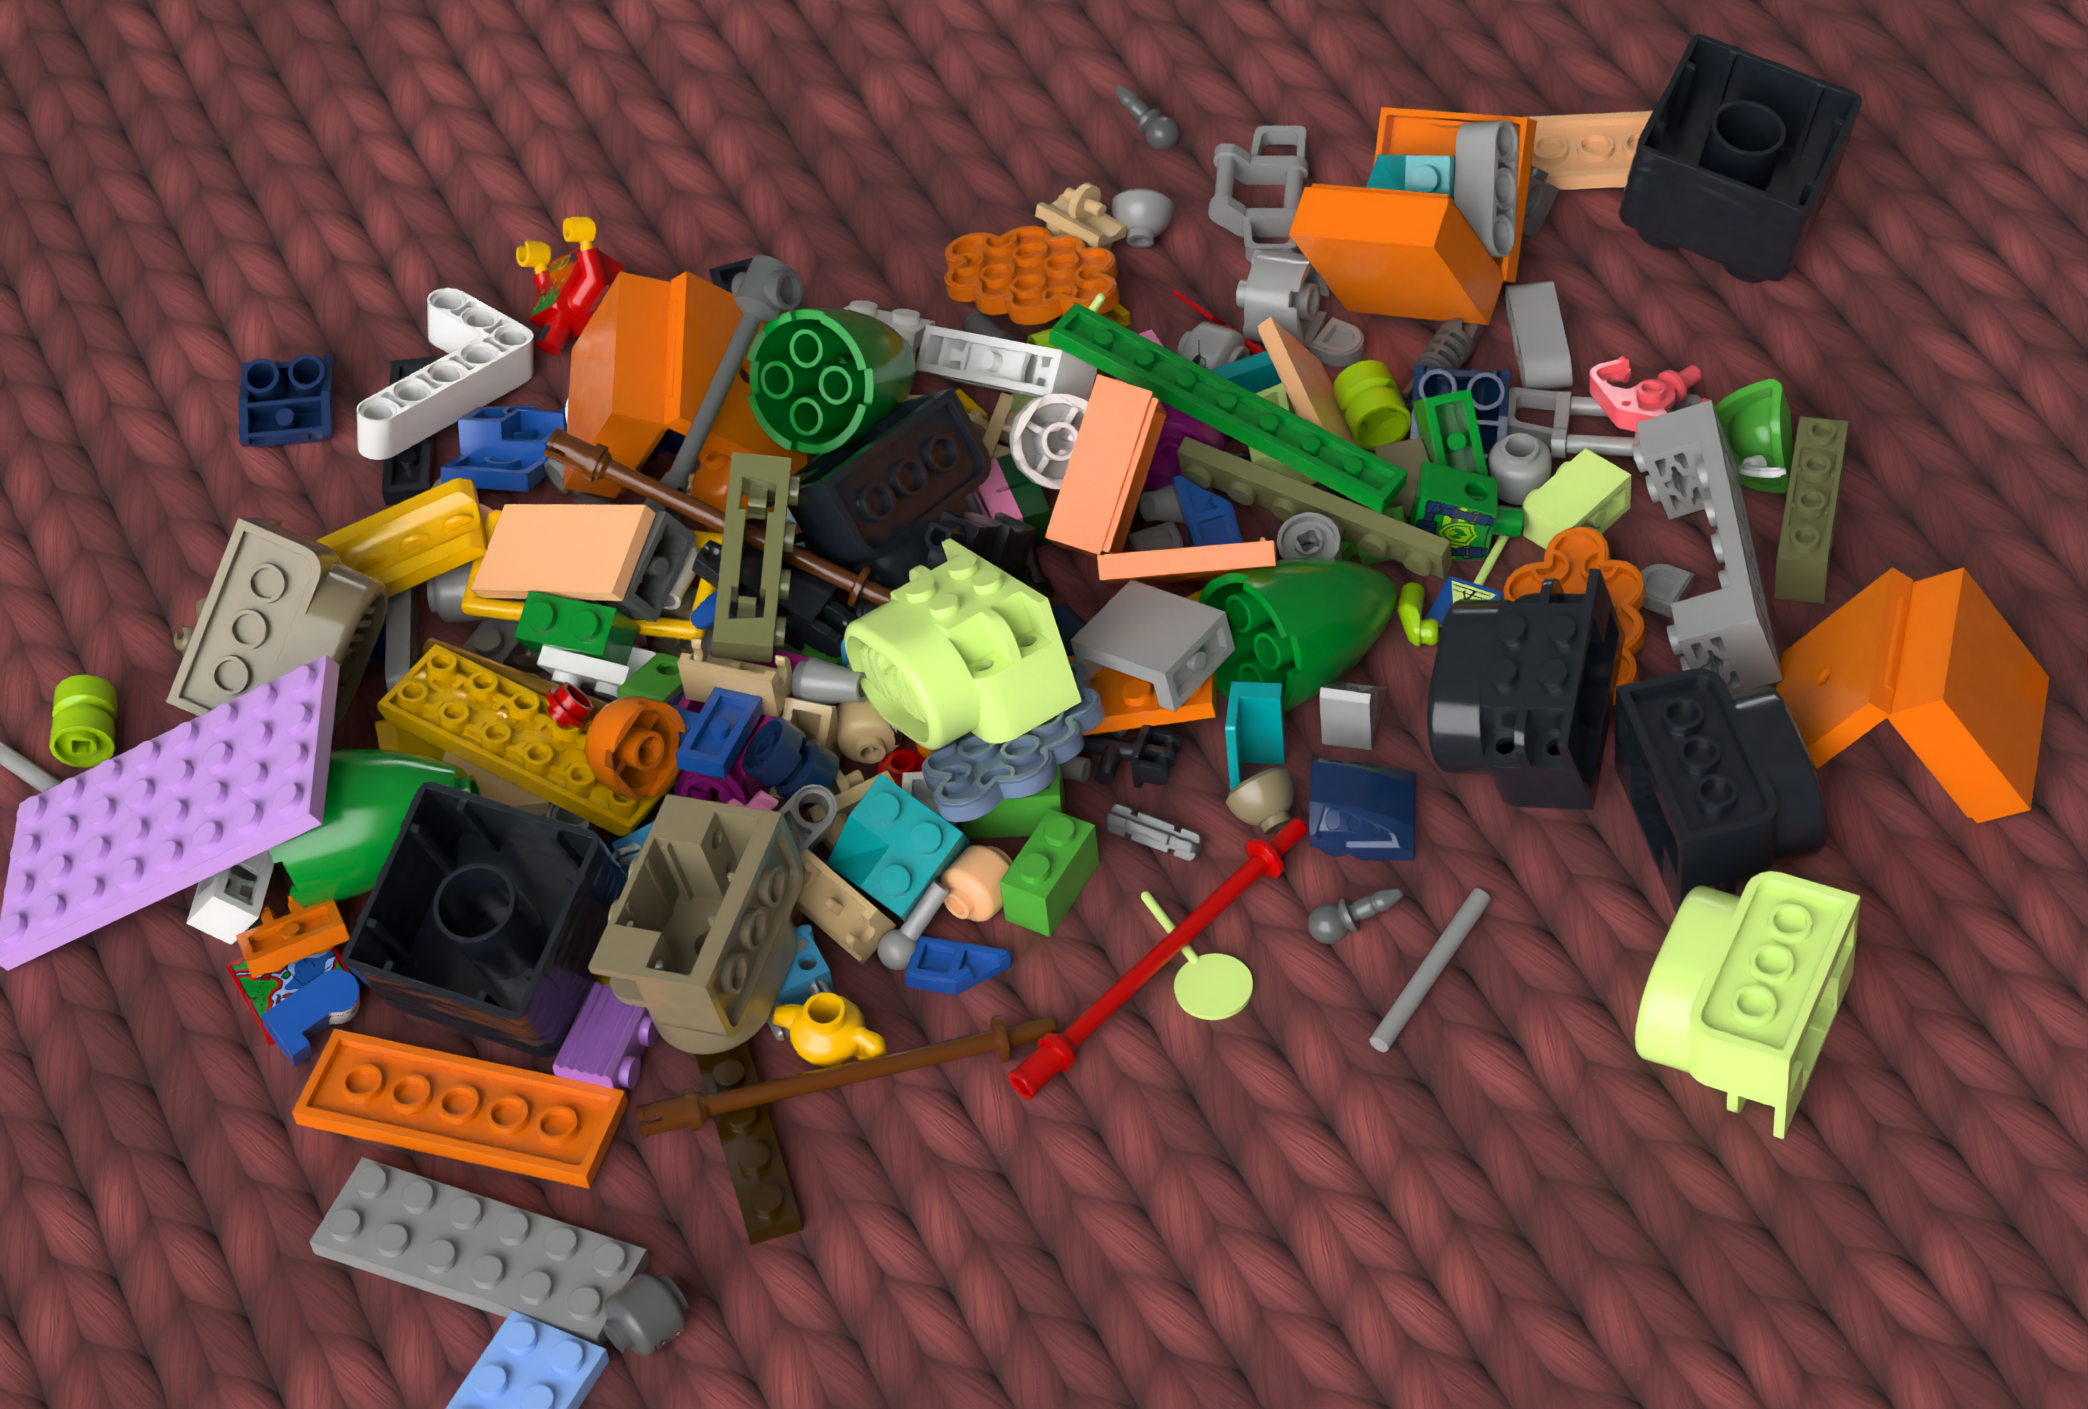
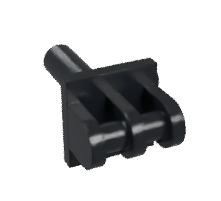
(1149, 756)

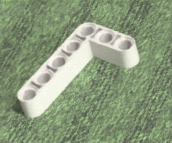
(484, 361)

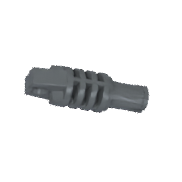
(1448, 348)

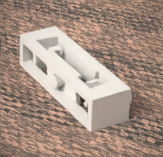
(1003, 364)
(223, 901)

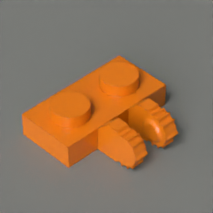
(291, 936)

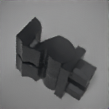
(997, 540)

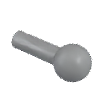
(900, 944)

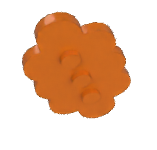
(1029, 274)
(1569, 560)

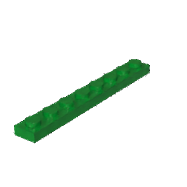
(1229, 408)

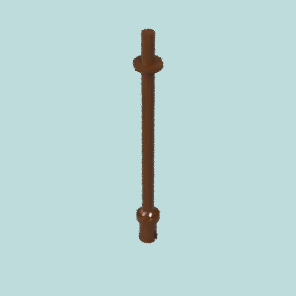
(597, 463)
(695, 1108)

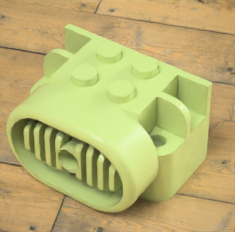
(955, 654)
(1751, 988)

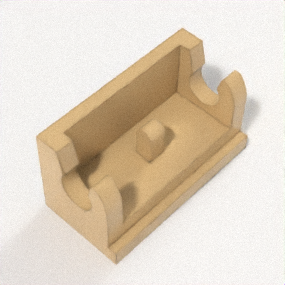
(704, 673)
(840, 909)

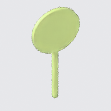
(1208, 984)

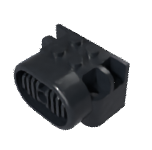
(883, 491)
(1528, 692)
(1716, 779)

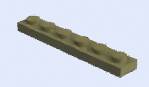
(1285, 497)

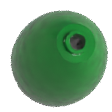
(826, 377)
(1300, 622)
(361, 821)

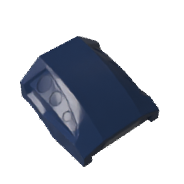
(1488, 392)
(287, 401)
(1362, 810)

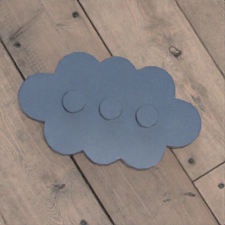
(976, 775)

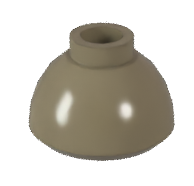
(1264, 799)

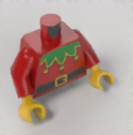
(570, 286)

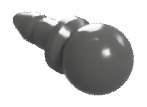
(1159, 130)
(1331, 922)

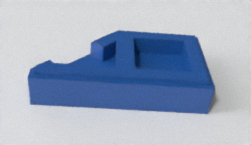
(1205, 515)
(953, 965)

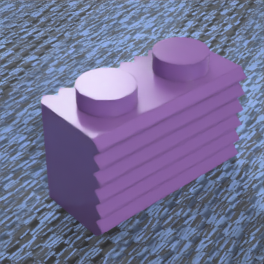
(606, 1041)

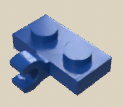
(717, 732)

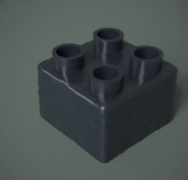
(1738, 160)
(486, 919)

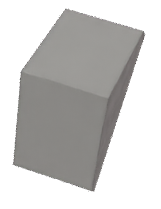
(1350, 714)

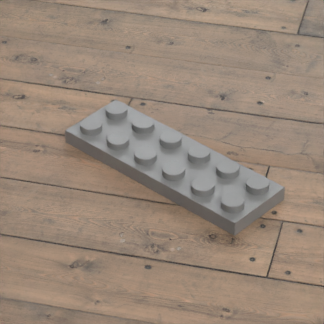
(476, 1249)

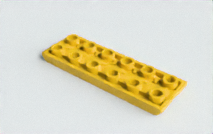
(415, 537)
(508, 735)

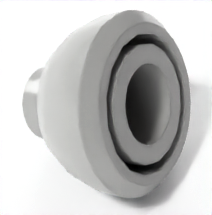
(1145, 213)

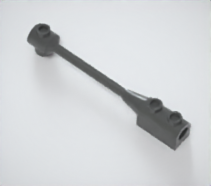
(761, 297)

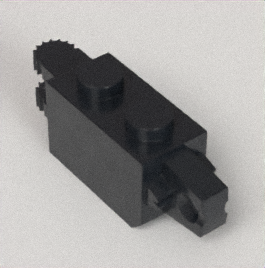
(810, 609)

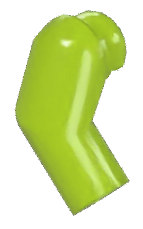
(1409, 609)

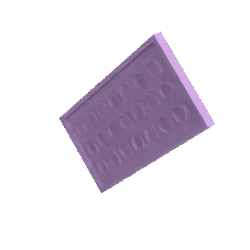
(170, 812)

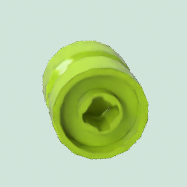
(1371, 404)
(84, 721)

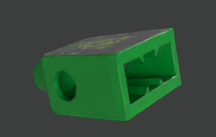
(1462, 510)

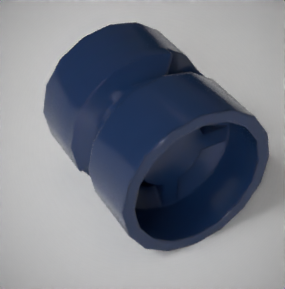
(786, 760)

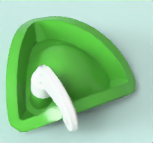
(1759, 434)

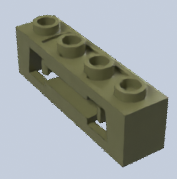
(762, 480)
(1811, 510)

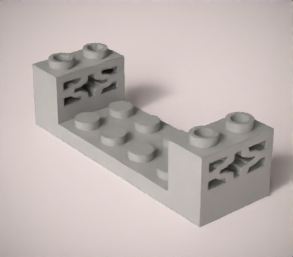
(1697, 471)

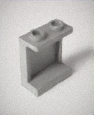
(1156, 640)

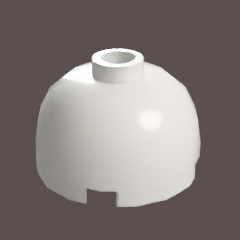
(1045, 437)

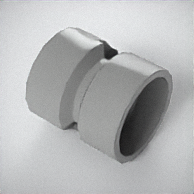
(1309, 537)

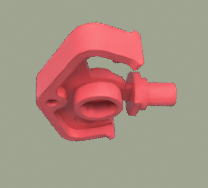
(1641, 401)

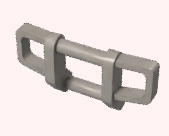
(1254, 169)
(1564, 406)

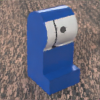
(311, 1009)

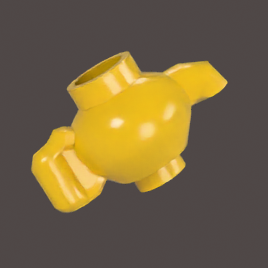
(828, 1030)

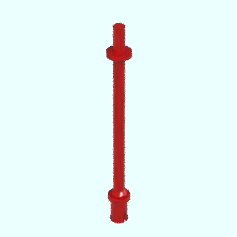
(1057, 1050)

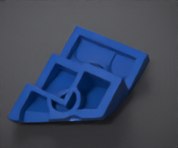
(504, 446)

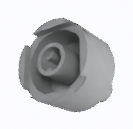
(1285, 289)

